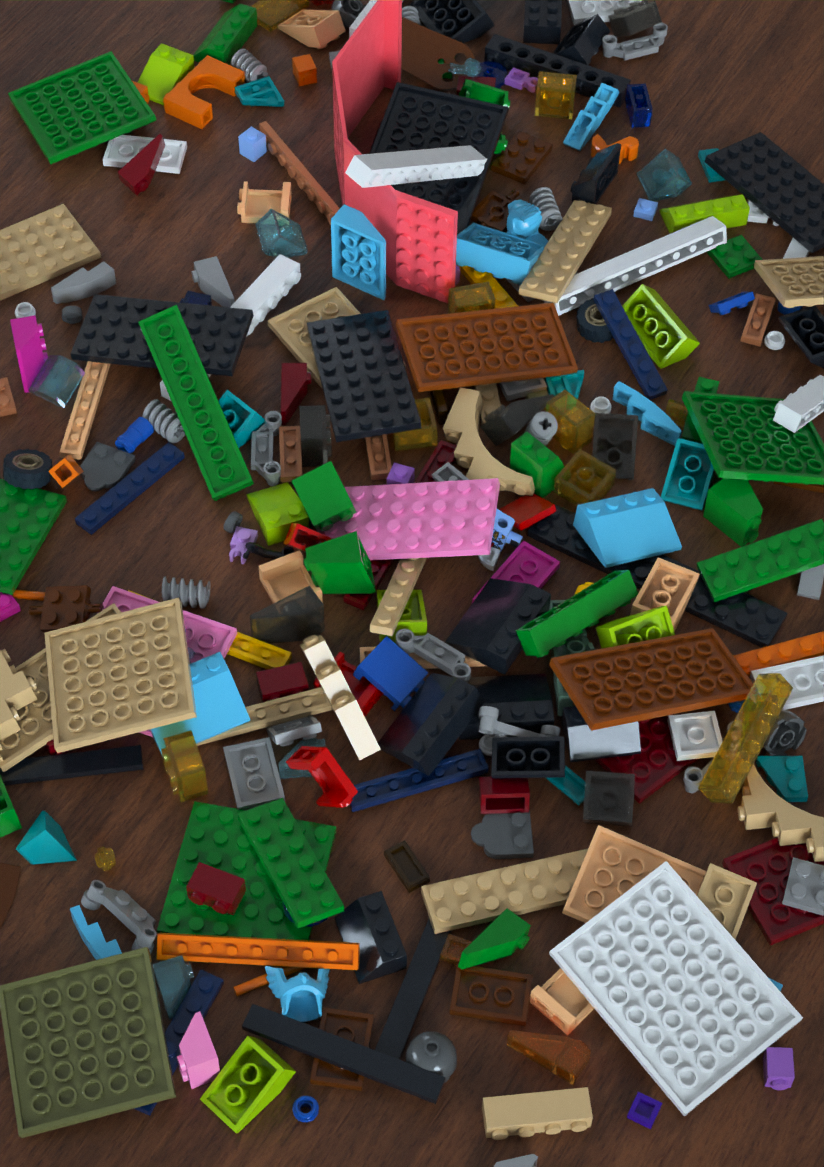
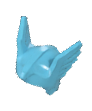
(525, 221)
(299, 995)

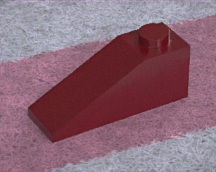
(140, 169)
(293, 388)

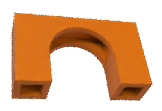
(207, 74)

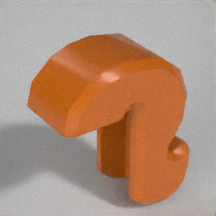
(628, 150)

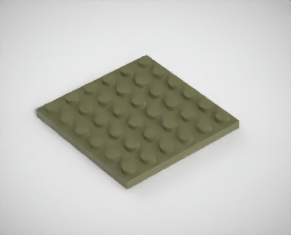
(85, 1042)

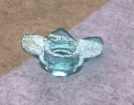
(471, 68)

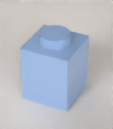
(252, 144)

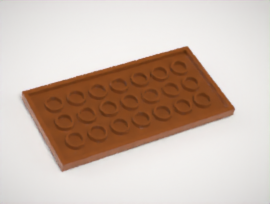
(485, 347)
(651, 678)

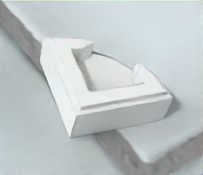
(490, 561)

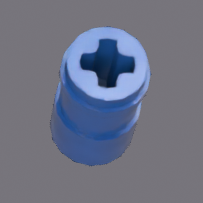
(135, 435)

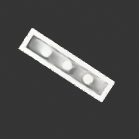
(801, 406)

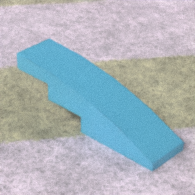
(591, 117)
(651, 416)
(93, 936)

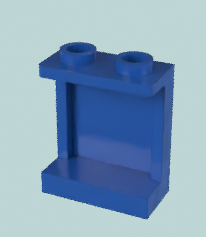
(392, 672)

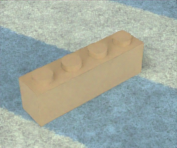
(537, 1113)

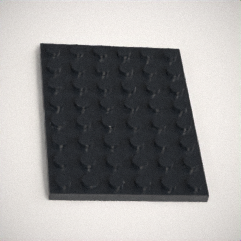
(434, 119)

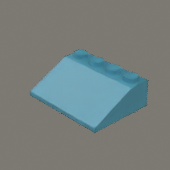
(358, 252)
(497, 252)
(627, 527)
(216, 703)

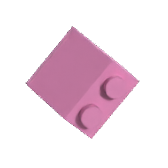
(198, 1056)

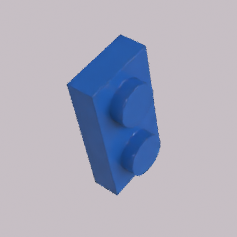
(739, 300)

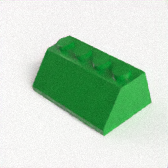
(228, 34)

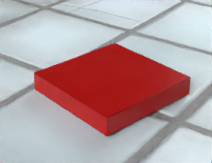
(528, 510)

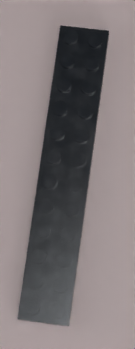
(737, 614)

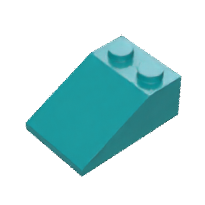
(240, 417)
(688, 475)

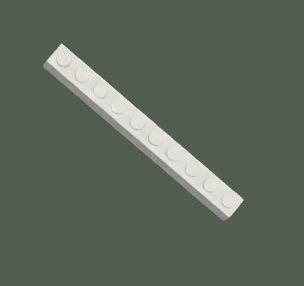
(415, 166)
(642, 262)
(264, 294)

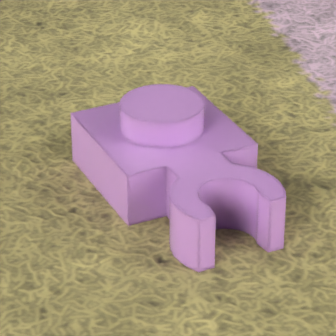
(240, 538)

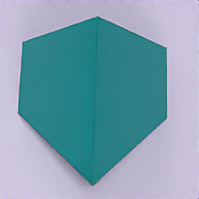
(45, 842)

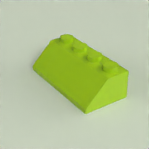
(729, 210)
(659, 327)

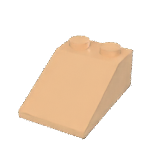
(314, 27)
(667, 586)

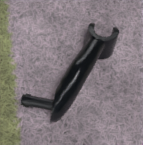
(261, 551)

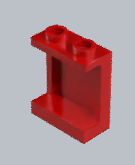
(362, 690)
(328, 774)

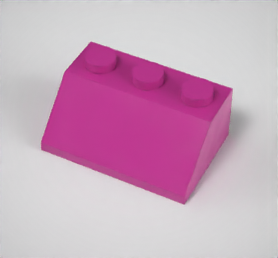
(29, 348)

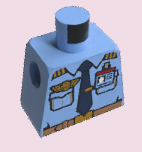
(503, 531)

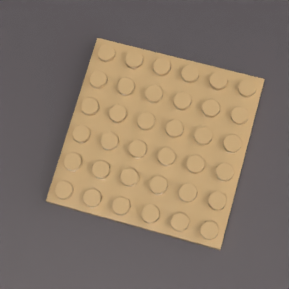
(119, 675)

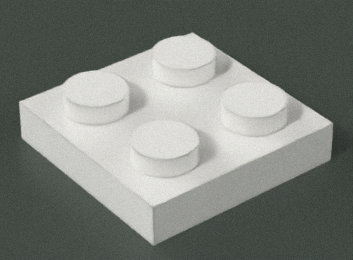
(695, 735)

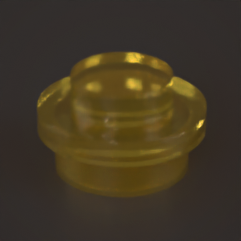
(105, 858)

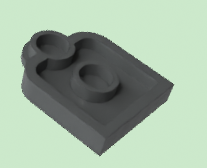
(105, 466)
(505, 835)

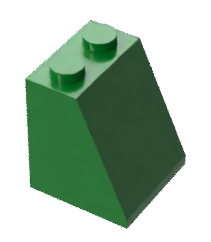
(535, 460)
(324, 497)
(734, 510)
(341, 566)

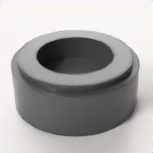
(72, 314)
(233, 520)

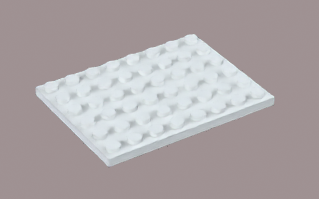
(675, 987)

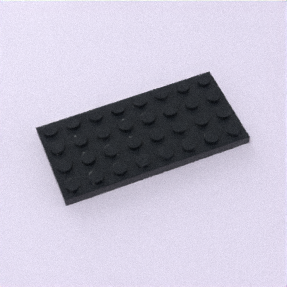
(775, 186)
(115, 337)
(363, 376)

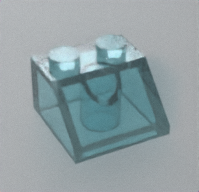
(664, 177)
(280, 235)
(57, 380)

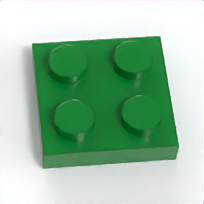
(734, 256)

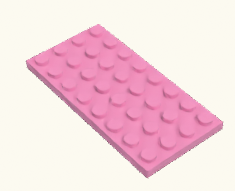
(422, 518)

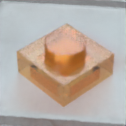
(453, 949)

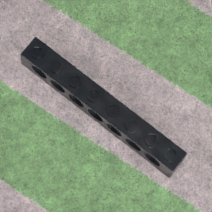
(532, 60)

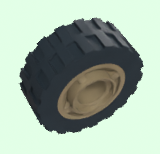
(591, 323)
(27, 469)

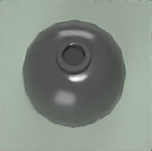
(348, 10)
(786, 734)
(433, 1053)

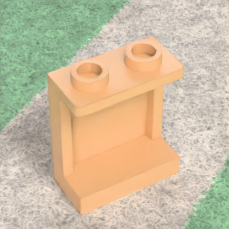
(258, 202)
(286, 576)
(561, 1002)

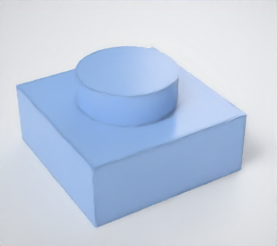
(645, 209)

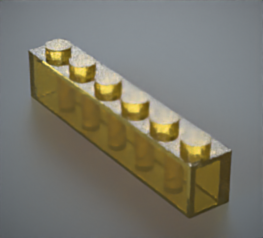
(745, 738)

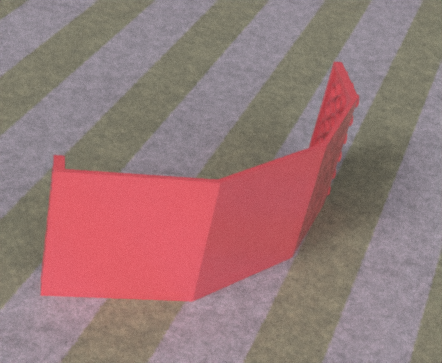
(416, 231)

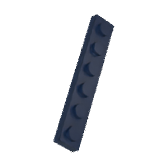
(630, 344)
(129, 488)
(414, 782)
(198, 999)

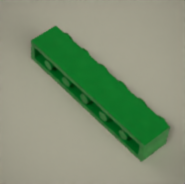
(577, 613)

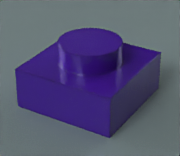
(644, 1110)

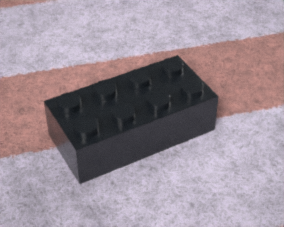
(542, 21)

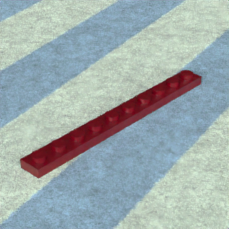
(442, 454)

